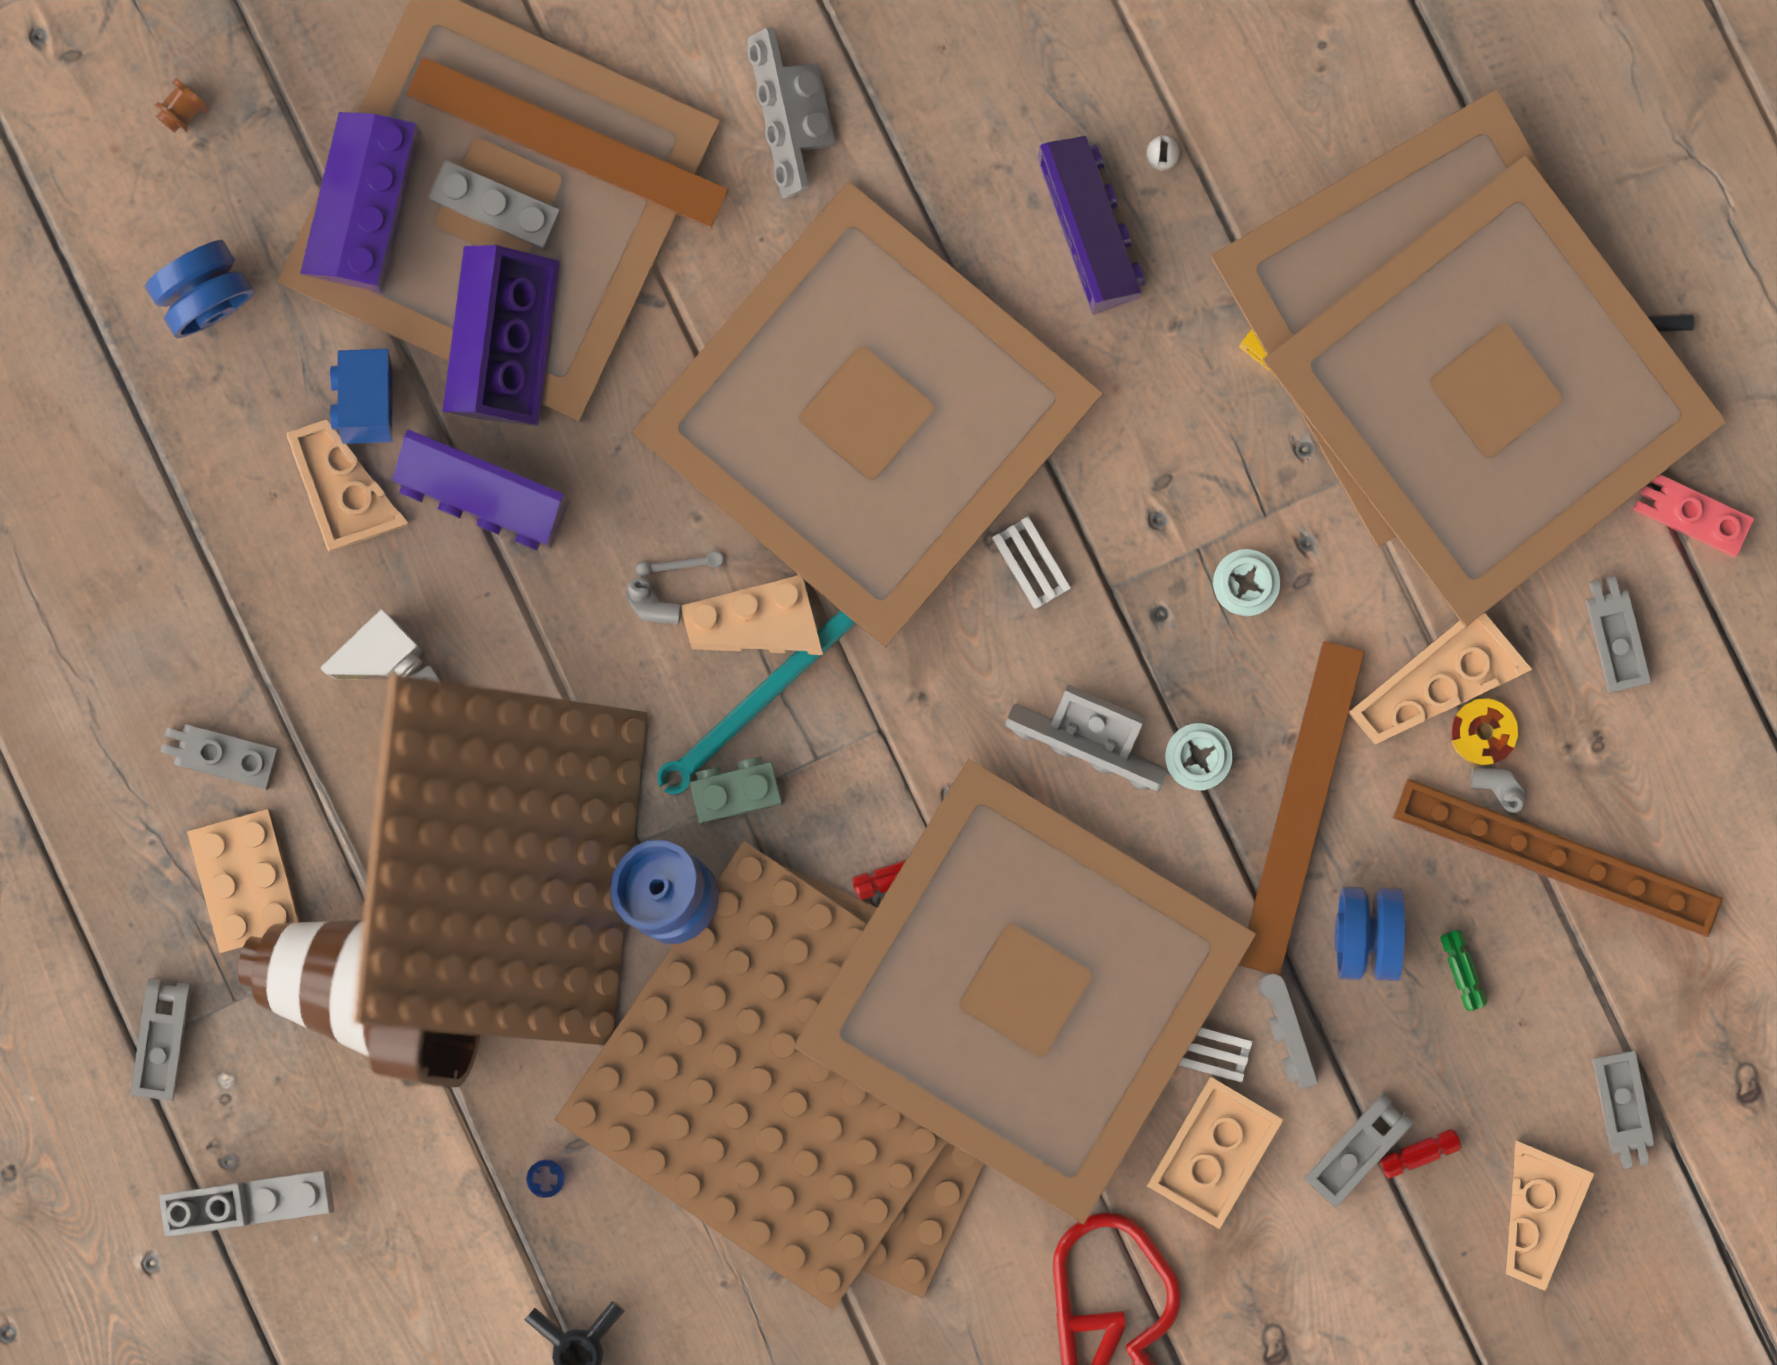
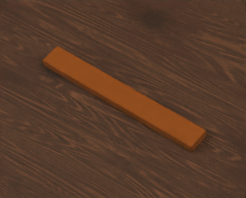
(567, 142)
(1301, 806)
(1557, 858)

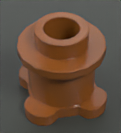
(180, 107)

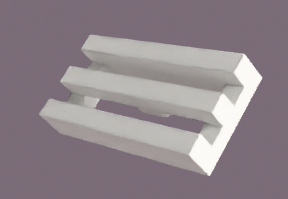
(1013, 532)
(1240, 1059)

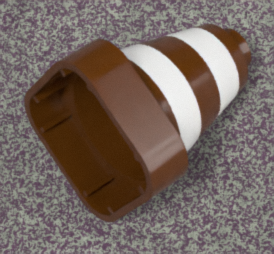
(311, 979)

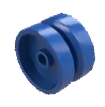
(199, 289)
(664, 892)
(1365, 933)

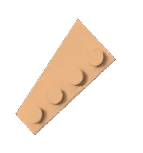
(1443, 675)

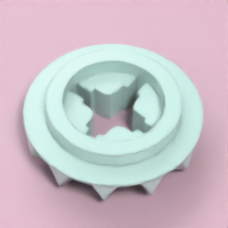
(1241, 563)
(1217, 762)

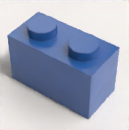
(364, 396)

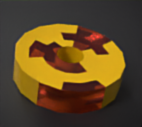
(1503, 732)

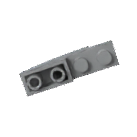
(246, 1203)

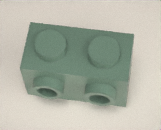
(735, 792)

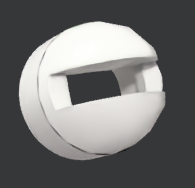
(1153, 153)

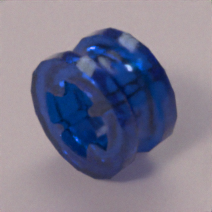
(555, 1169)

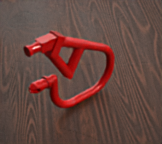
(1111, 1321)

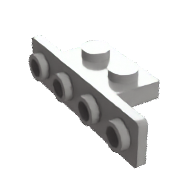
(792, 110)
(1093, 732)

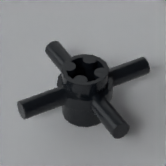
(588, 1338)

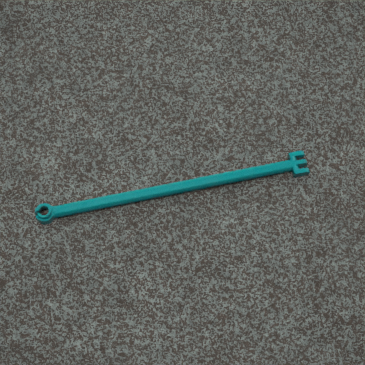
(751, 706)

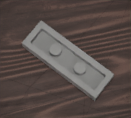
(494, 204)

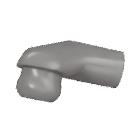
(648, 606)
(1503, 784)

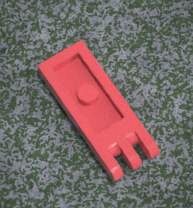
(1696, 515)

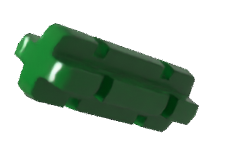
(1463, 970)

